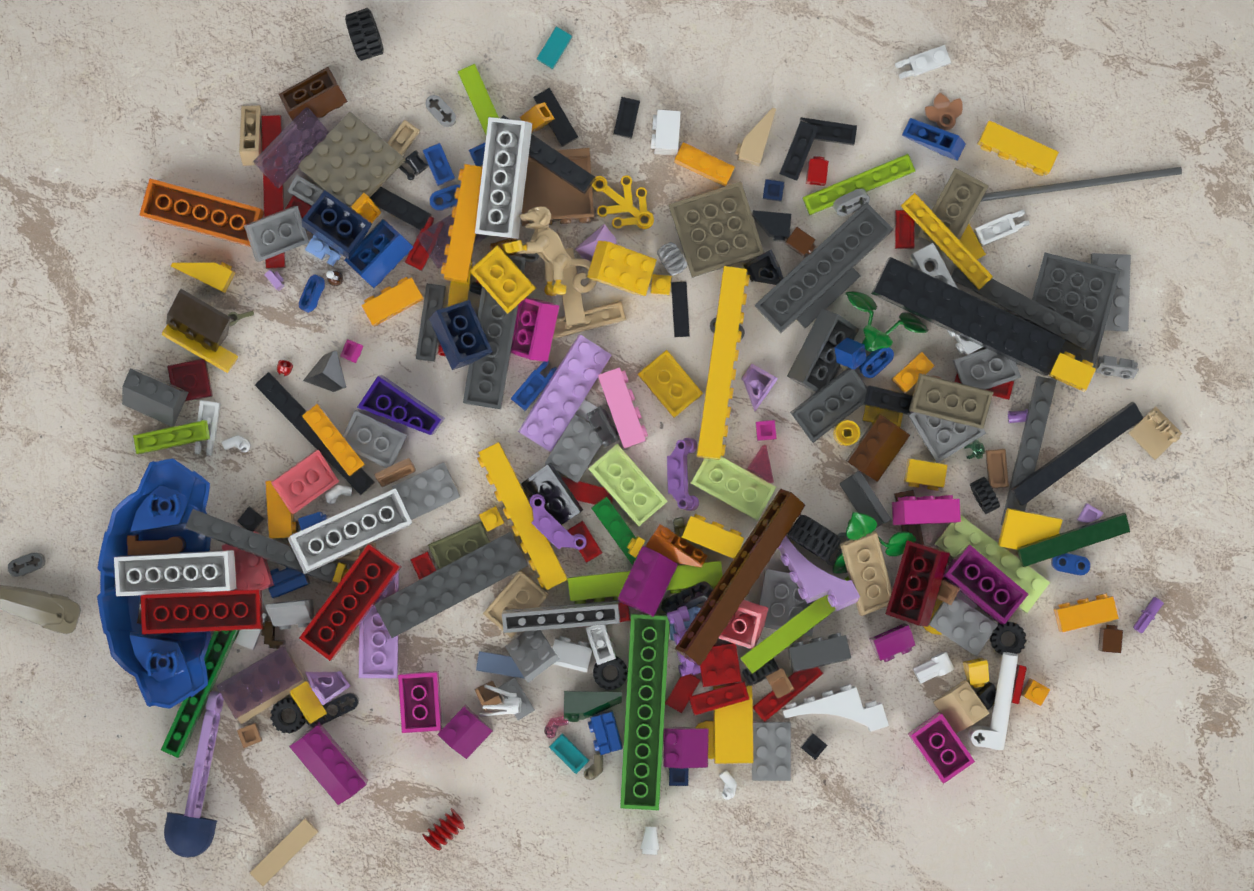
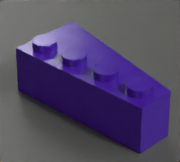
(396, 404)

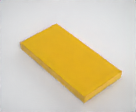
(734, 732)

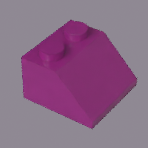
(892, 642)
(465, 732)
(686, 747)

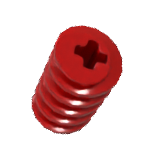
(445, 830)

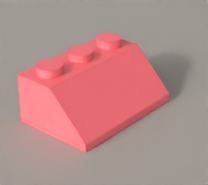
(746, 625)

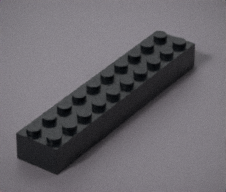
(968, 316)

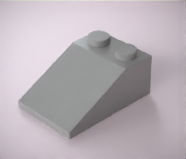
(290, 613)

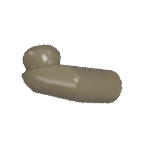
(595, 769)

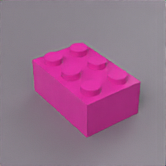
(926, 510)
(420, 701)
(941, 747)

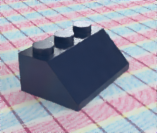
(336, 224)
(460, 334)

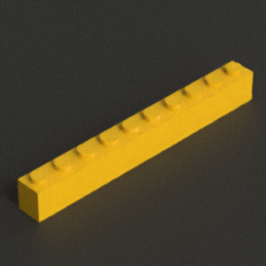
(721, 363)

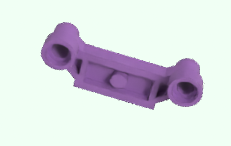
(678, 474)
(552, 528)
(678, 618)

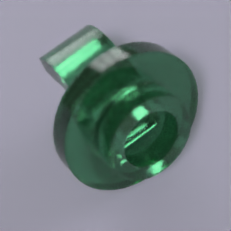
(977, 448)

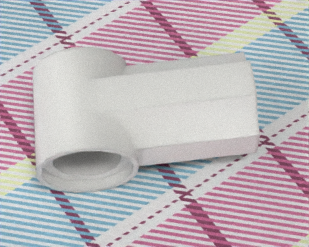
(938, 665)

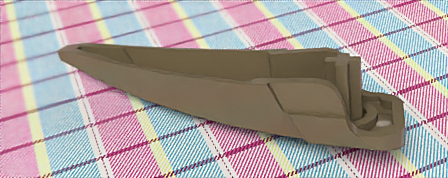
(39, 607)

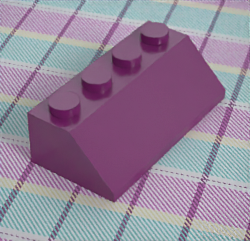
(985, 584)
(329, 764)

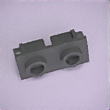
(607, 432)

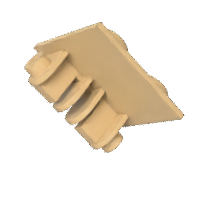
(1155, 433)

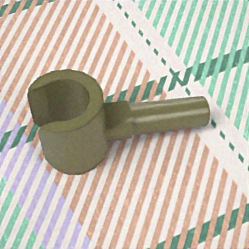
(236, 317)
(678, 523)

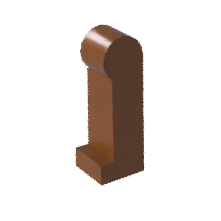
(166, 546)

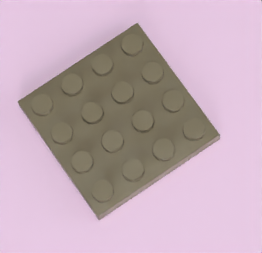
(351, 161)
(716, 229)

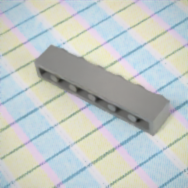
(561, 616)

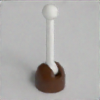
(332, 277)

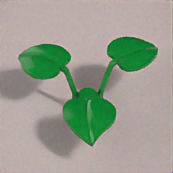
(874, 338)
(863, 524)

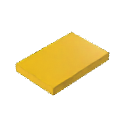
(502, 279)
(670, 383)
(1026, 527)

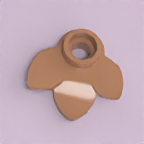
(944, 109)

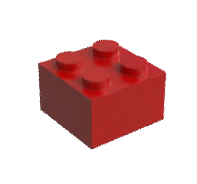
(721, 665)

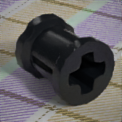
(416, 163)

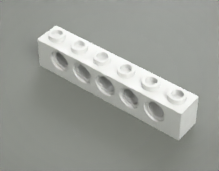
(931, 255)

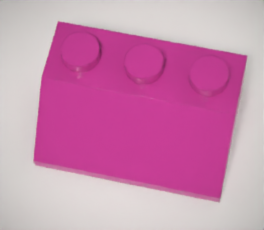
(534, 329)

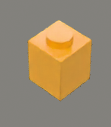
(538, 115)
(1035, 692)

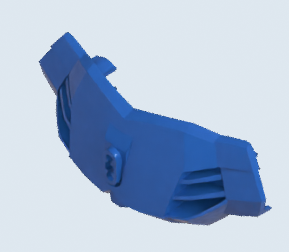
(167, 664)

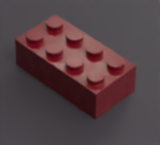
(917, 583)

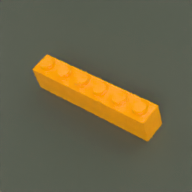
(463, 229)

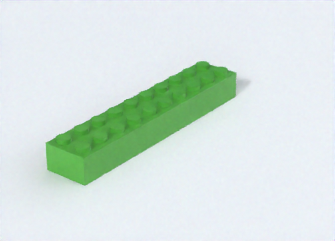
(644, 712)

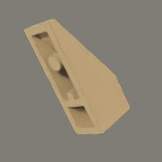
(250, 134)
(754, 143)

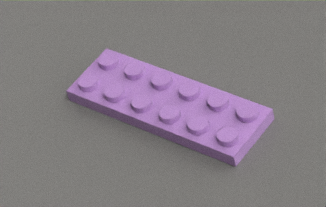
(564, 393)
(376, 648)

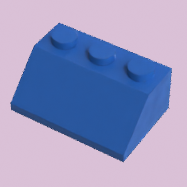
(379, 253)

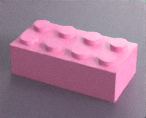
(622, 408)

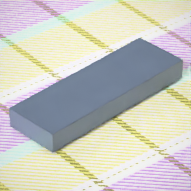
(497, 664)

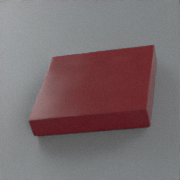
(191, 377)

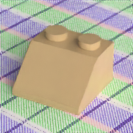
(961, 706)

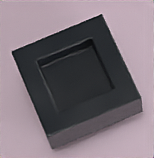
(250, 519)
(987, 695)
(813, 746)

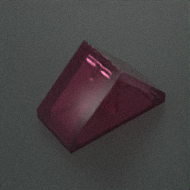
(761, 465)

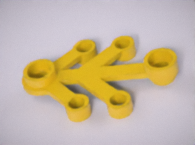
(625, 205)

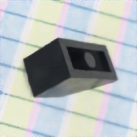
(774, 224)

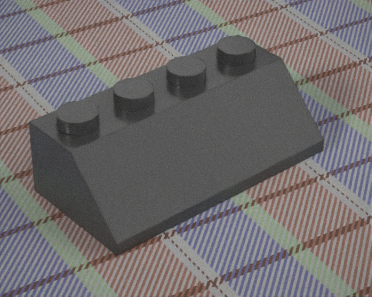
(817, 358)

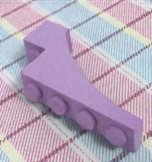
(814, 582)

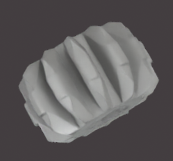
(672, 258)

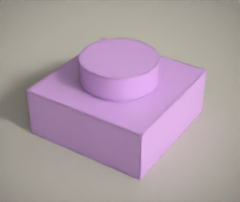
(275, 279)

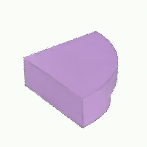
(1089, 514)

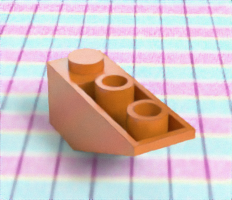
(675, 548)

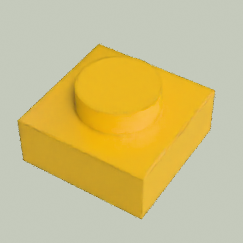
(661, 284)
(491, 519)
(635, 545)
(340, 572)

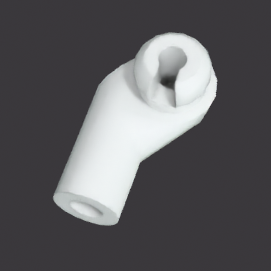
(238, 442)
(336, 491)
(730, 785)

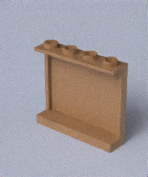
(555, 194)

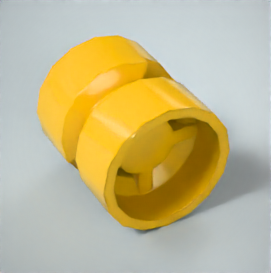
(846, 433)

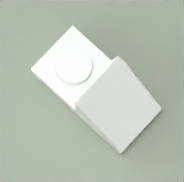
(601, 643)

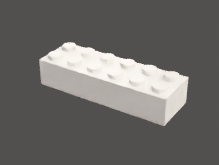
(503, 177)
(349, 531)
(175, 573)

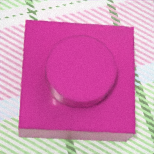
(351, 351)
(765, 430)

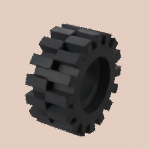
(985, 495)
(1019, 638)
(769, 668)
(610, 684)
(278, 721)

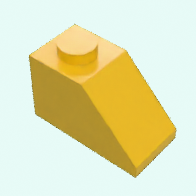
(976, 672)

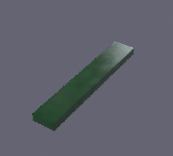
(1073, 539)

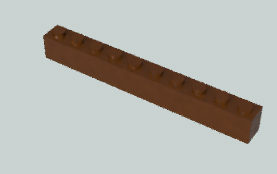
(740, 577)

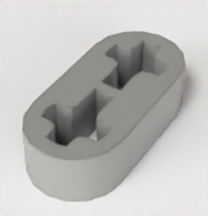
(444, 108)
(851, 202)

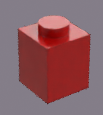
(817, 171)

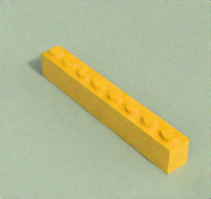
(519, 510)

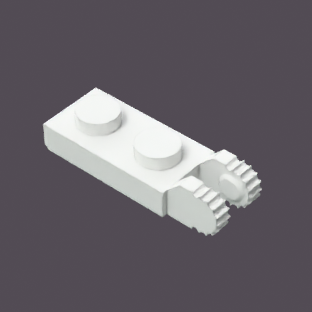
(925, 62)
(999, 228)
(210, 412)

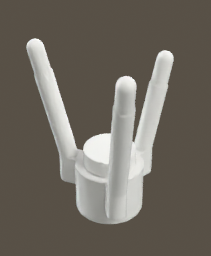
(511, 705)

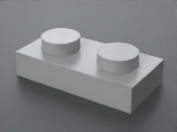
(305, 190)
(513, 687)

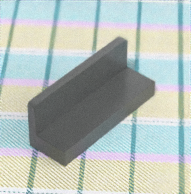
(864, 498)

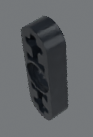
(698, 592)
(348, 708)

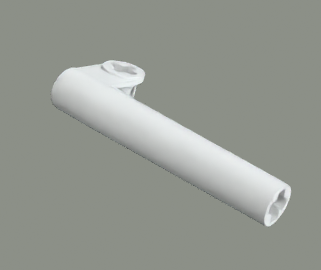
(995, 735)

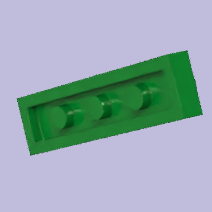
(615, 526)

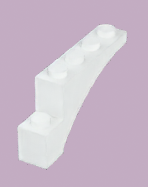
(841, 703)

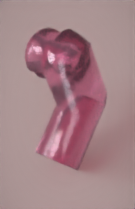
(553, 724)

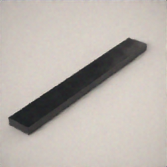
(1077, 453)

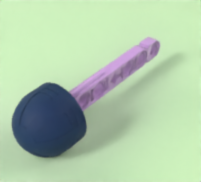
(188, 832)

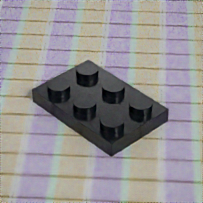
(558, 498)

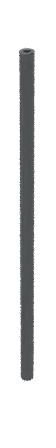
(1082, 183)

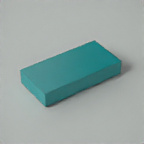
(554, 47)
(569, 753)

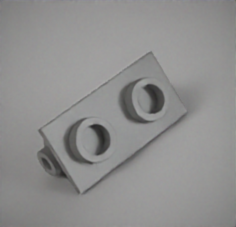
(1125, 369)

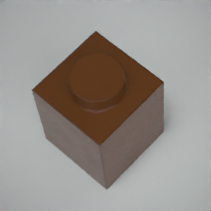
(800, 242)
(1110, 639)

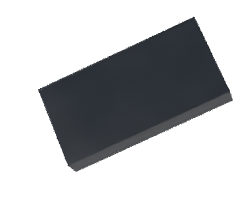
(626, 117)

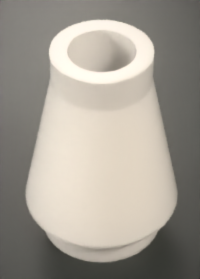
(650, 841)

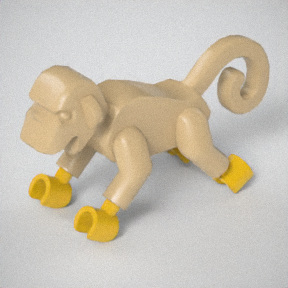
(550, 248)

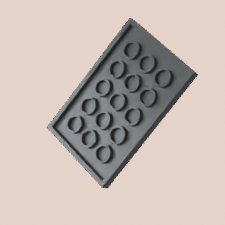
(1078, 293)

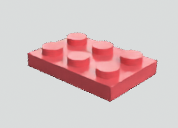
(304, 481)
(250, 569)

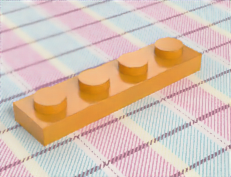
(333, 440)

